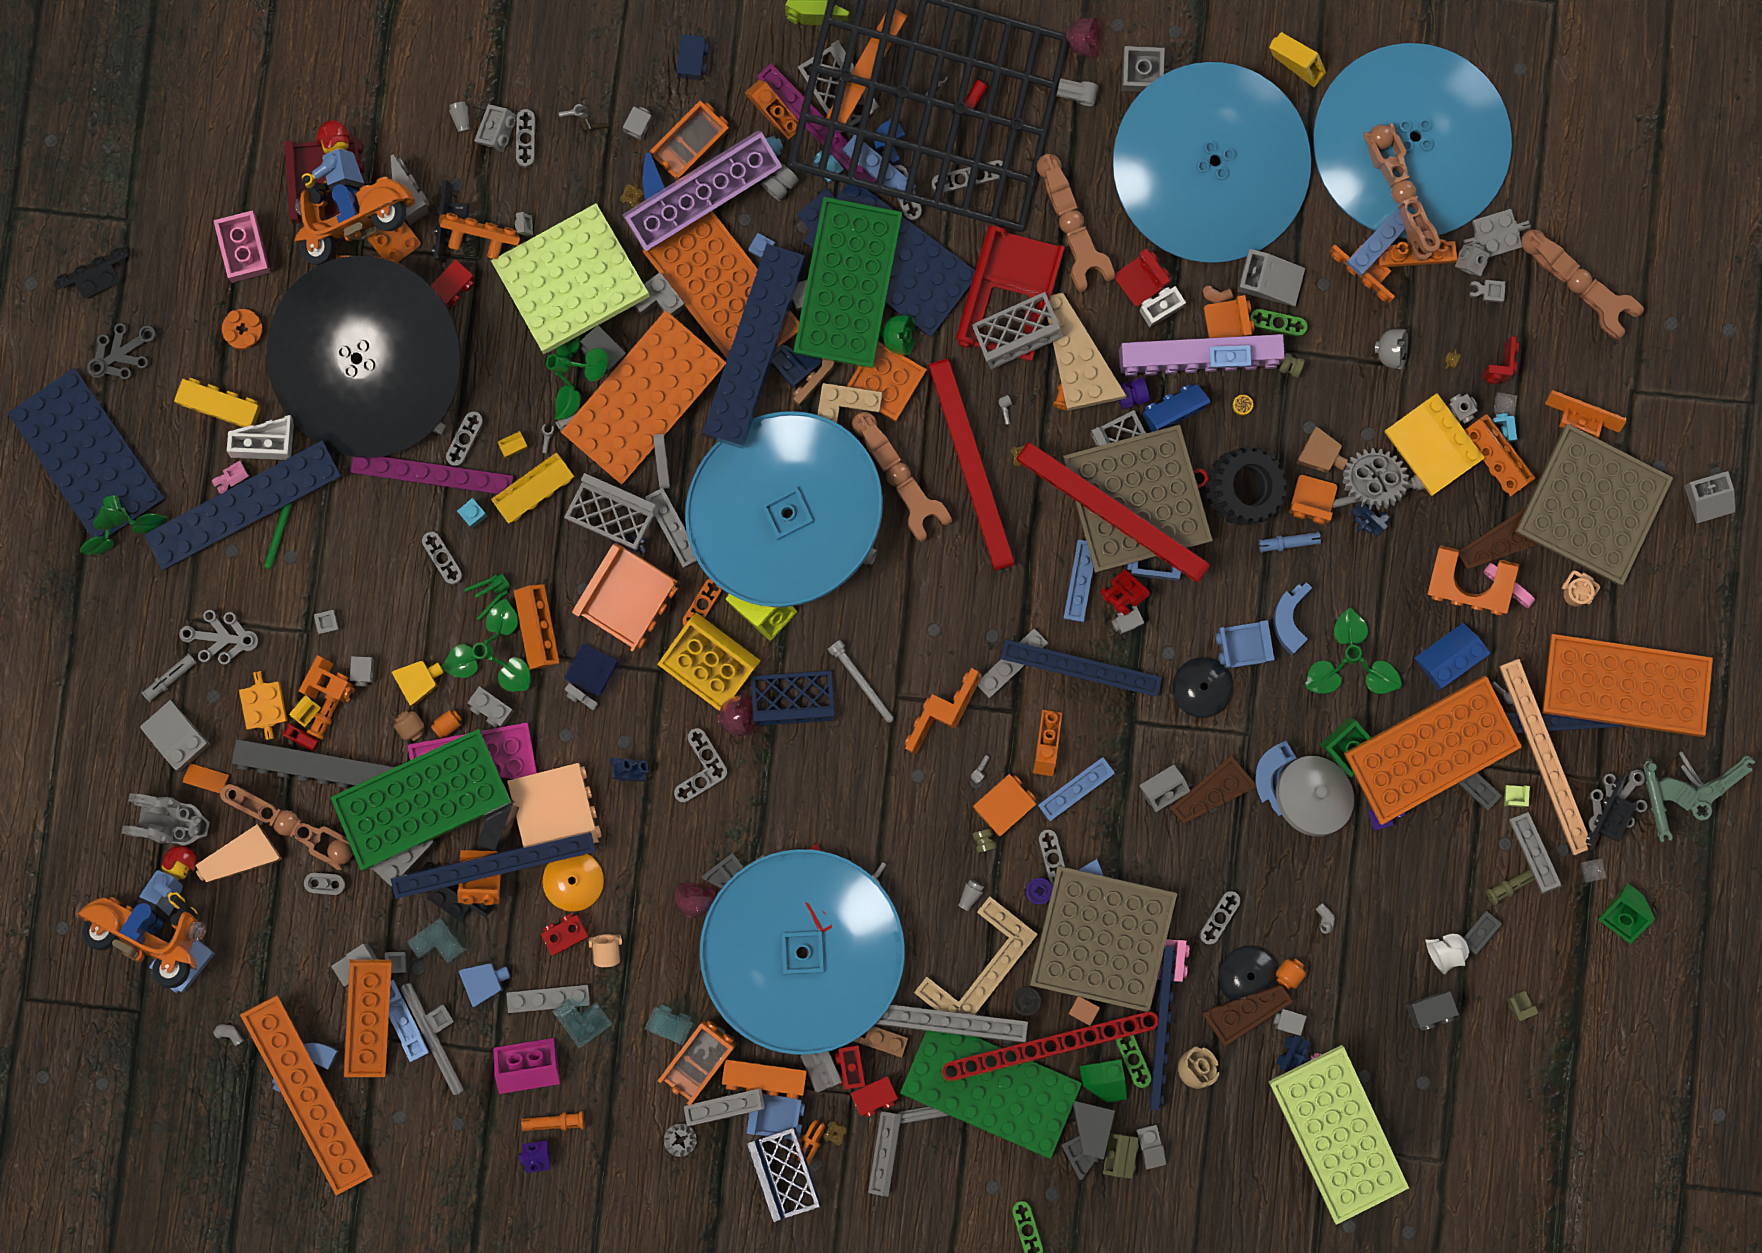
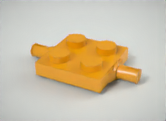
(263, 705)

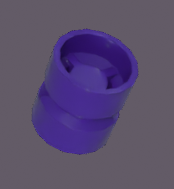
(1135, 393)
(1038, 891)

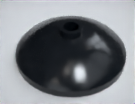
(1192, 698)
(1238, 964)

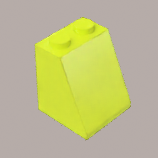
(765, 619)

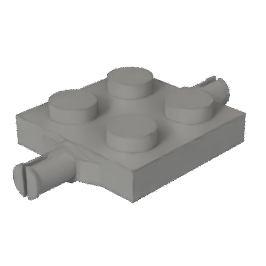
(1497, 233)

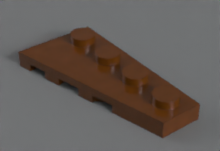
(1495, 543)
(1216, 789)
(1245, 1013)

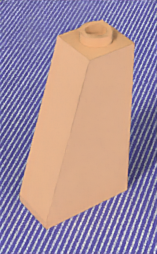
(242, 854)

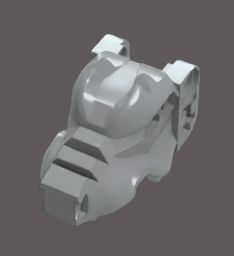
(167, 820)

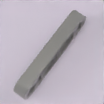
(965, 172)

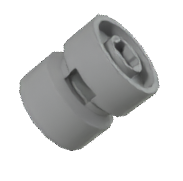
(778, 184)

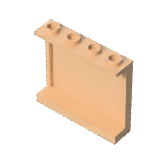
(553, 805)

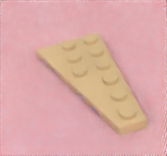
(1081, 367)

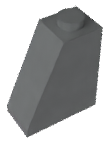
(1093, 1129)

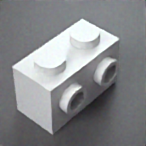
(1162, 306)

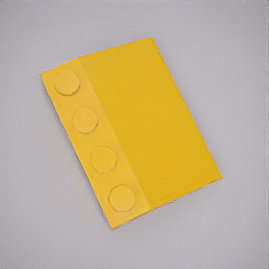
(1434, 444)
(708, 661)

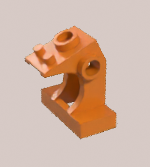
(337, 688)

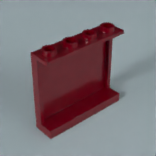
(305, 158)

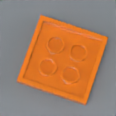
(891, 375)

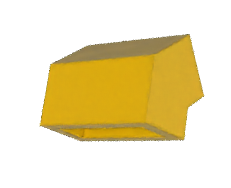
(512, 444)
(305, 711)

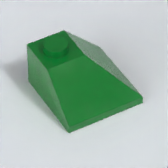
(1627, 914)

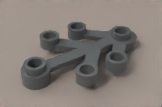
(119, 353)

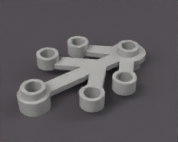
(221, 638)
(1632, 783)

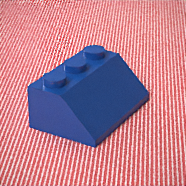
(1176, 408)
(1451, 656)

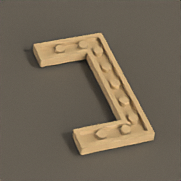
(840, 396)
(1018, 940)

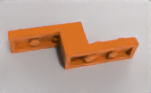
(942, 711)

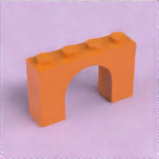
(1444, 585)

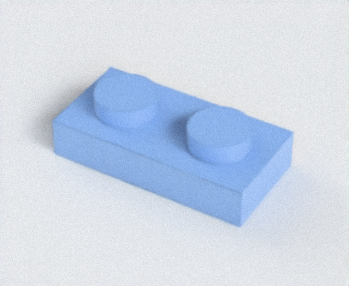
(1230, 356)

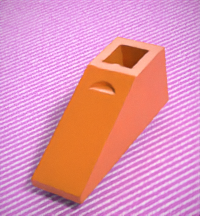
(772, 108)
(1047, 743)

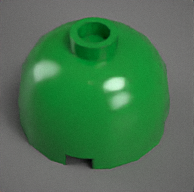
(898, 334)

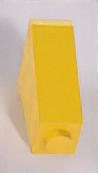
(1298, 58)

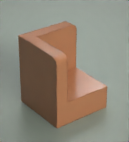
(1083, 1010)

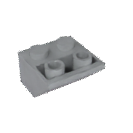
(1711, 497)

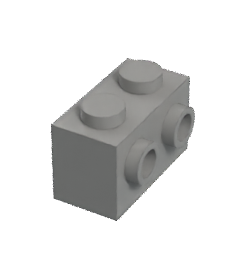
(495, 710)
(1164, 788)

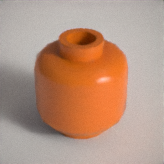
(1290, 974)

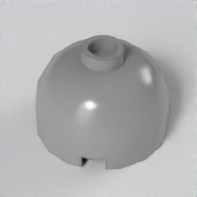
(1392, 348)

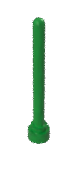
(277, 536)

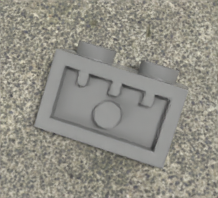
(496, 127)
(821, 1070)

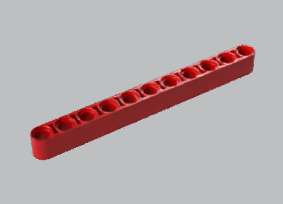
(971, 464)
(1113, 512)
(1057, 1040)

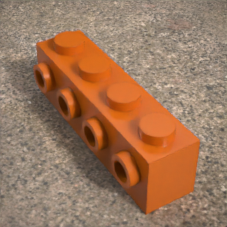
(1499, 455)
(536, 626)
(764, 1077)

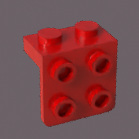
(1142, 278)
(1495, 373)

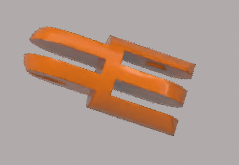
(811, 1141)

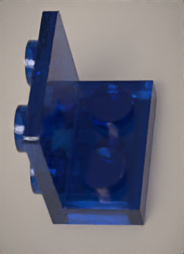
(591, 670)

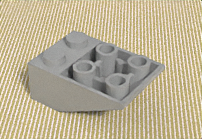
(420, 208)
(1271, 278)

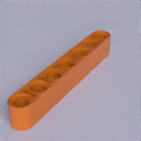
(864, 68)

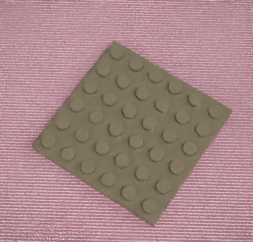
(1151, 479)
(1594, 504)
(1103, 938)

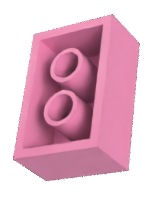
(242, 246)

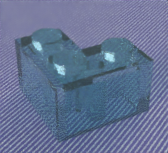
(437, 936)
(669, 1025)
(582, 1026)

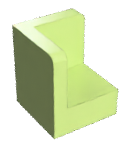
(1516, 796)

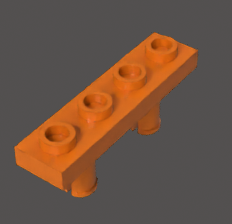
(470, 226)
(1402, 256)

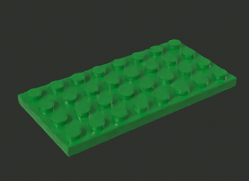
(847, 282)
(420, 800)
(1015, 1103)

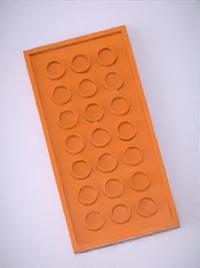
(711, 278)
(643, 397)
(1627, 685)
(1432, 750)

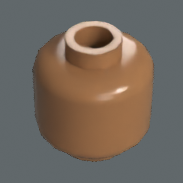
(409, 725)

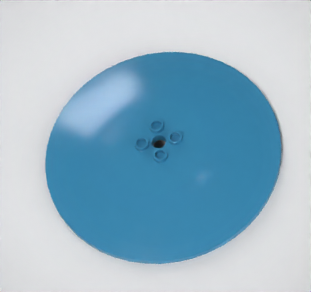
(1423, 91)
(1167, 171)
(741, 499)
(754, 941)

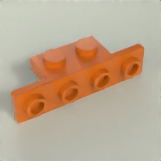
(1371, 278)
(1583, 415)

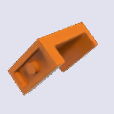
(1005, 804)
(481, 890)

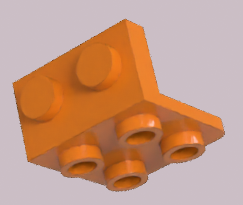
(394, 244)
(1229, 318)
(1313, 499)

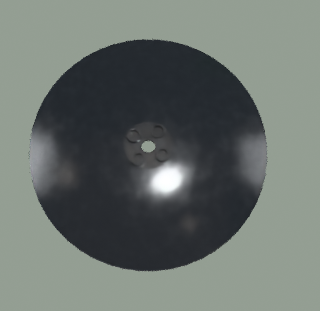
(405, 348)

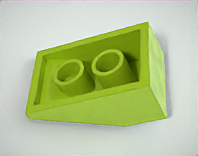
(812, 12)

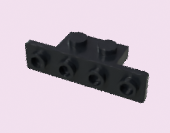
(443, 234)
(95, 276)
(1614, 817)
(448, 900)

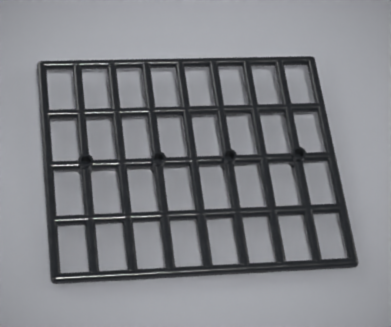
(957, 109)

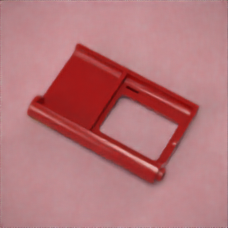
(1014, 266)

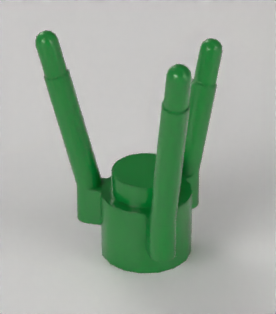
(498, 584)

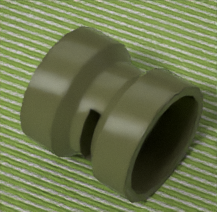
(1296, 366)
(984, 840)

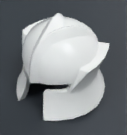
(1449, 952)

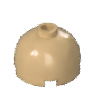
(1198, 1068)

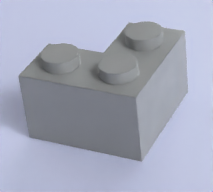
(661, 294)
(341, 968)

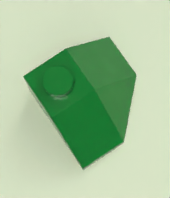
(1105, 1080)

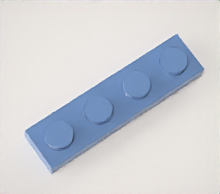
(871, 161)
(1377, 243)
(1079, 584)
(1076, 789)

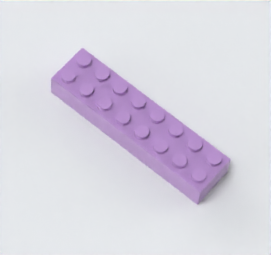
(702, 190)
(1194, 354)

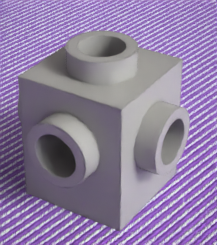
(1472, 259)
(1468, 403)

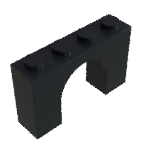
(498, 827)

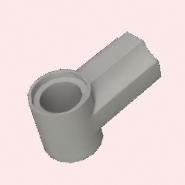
(1082, 92)

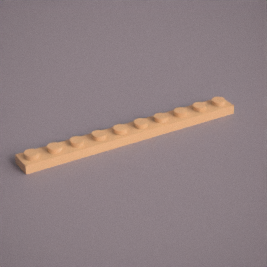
(1545, 755)

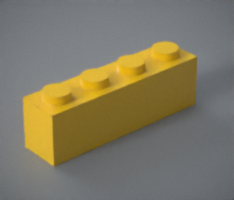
(217, 404)
(532, 488)

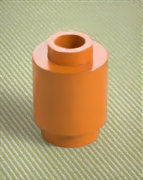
(446, 723)

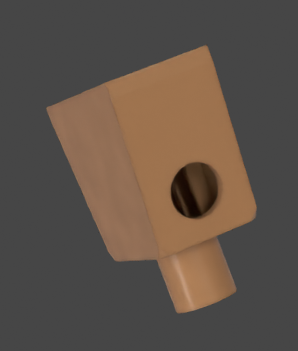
(1321, 452)

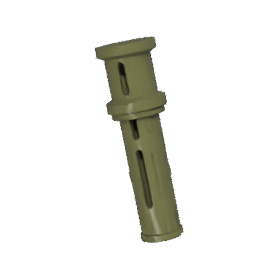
(1507, 888)

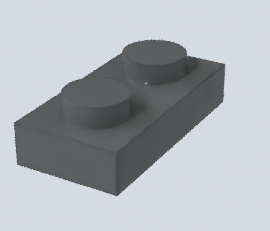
(1480, 790)
(1481, 932)

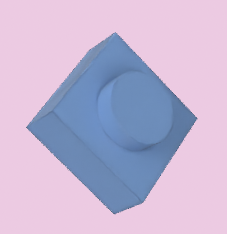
(758, 245)

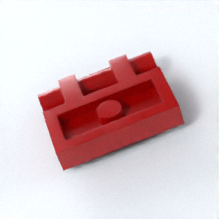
(1130, 589)

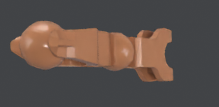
(1403, 191)
(1072, 223)
(1580, 281)
(899, 476)
(288, 824)

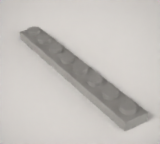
(954, 1023)

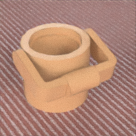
(1579, 590)
(605, 949)

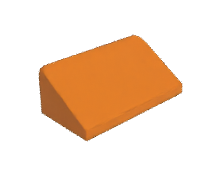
(205, 778)

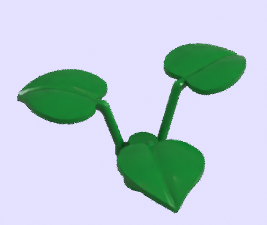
(596, 364)
(113, 515)
(1352, 629)
(462, 658)

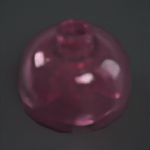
(1083, 36)
(735, 716)
(692, 899)

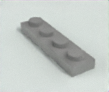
(672, 527)
(1005, 670)
(1535, 853)
(547, 998)
(724, 1107)
(884, 1153)

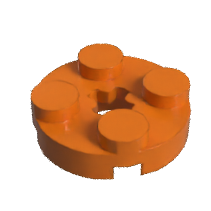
(236, 319)

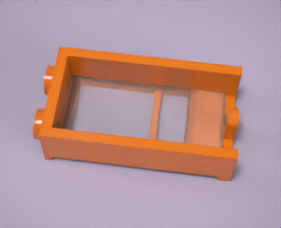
(690, 140)
(698, 1060)

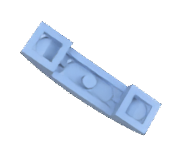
(405, 1025)

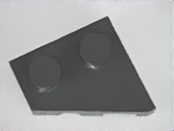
(723, 871)
(1077, 1159)

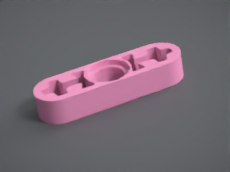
(1518, 594)

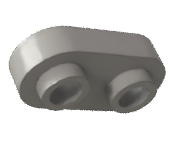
(325, 883)

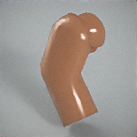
(1216, 296)

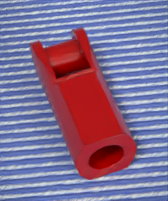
(975, 94)
(303, 738)

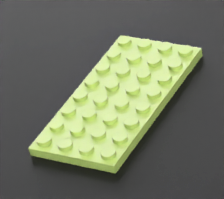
(1338, 1134)

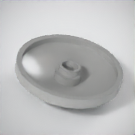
(1315, 796)

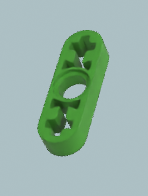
(1292, 331)
(1134, 1076)
(1028, 1213)

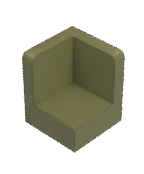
(1521, 1006)

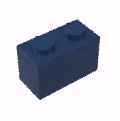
(692, 57)

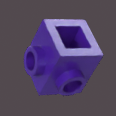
(535, 1156)

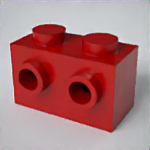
(453, 283)
(565, 934)
(851, 1067)
(874, 1096)

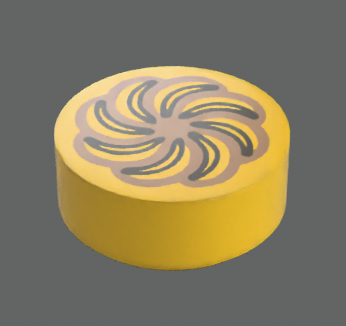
(1242, 405)

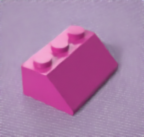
(526, 1066)

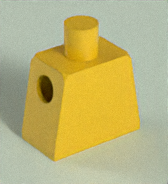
(417, 680)

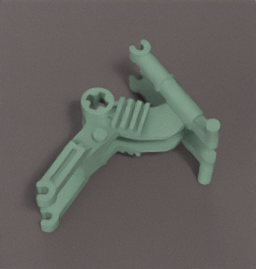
(1686, 795)

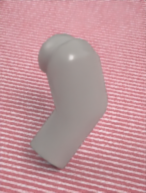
(1328, 919)
(228, 1031)

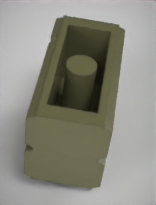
(1120, 1155)

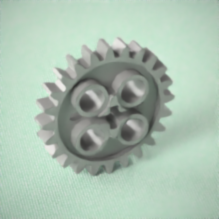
(1375, 479)

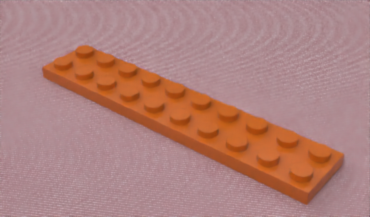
(306, 1094)

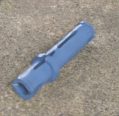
(1280, 543)

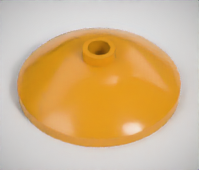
(579, 895)

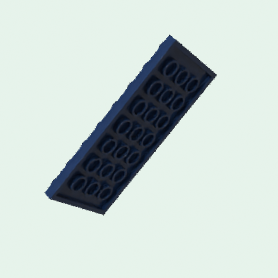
(924, 275)
(84, 451)

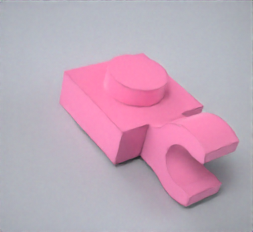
(232, 475)

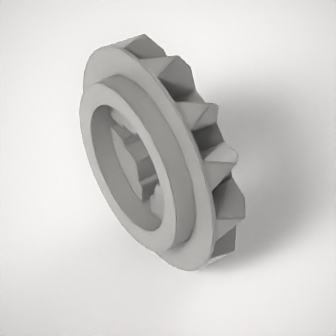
(689, 1142)

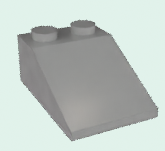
(174, 736)

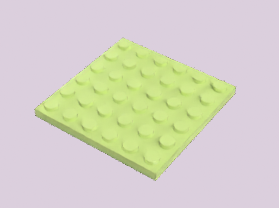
(570, 278)

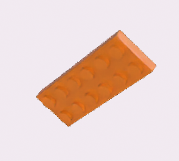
(367, 1018)

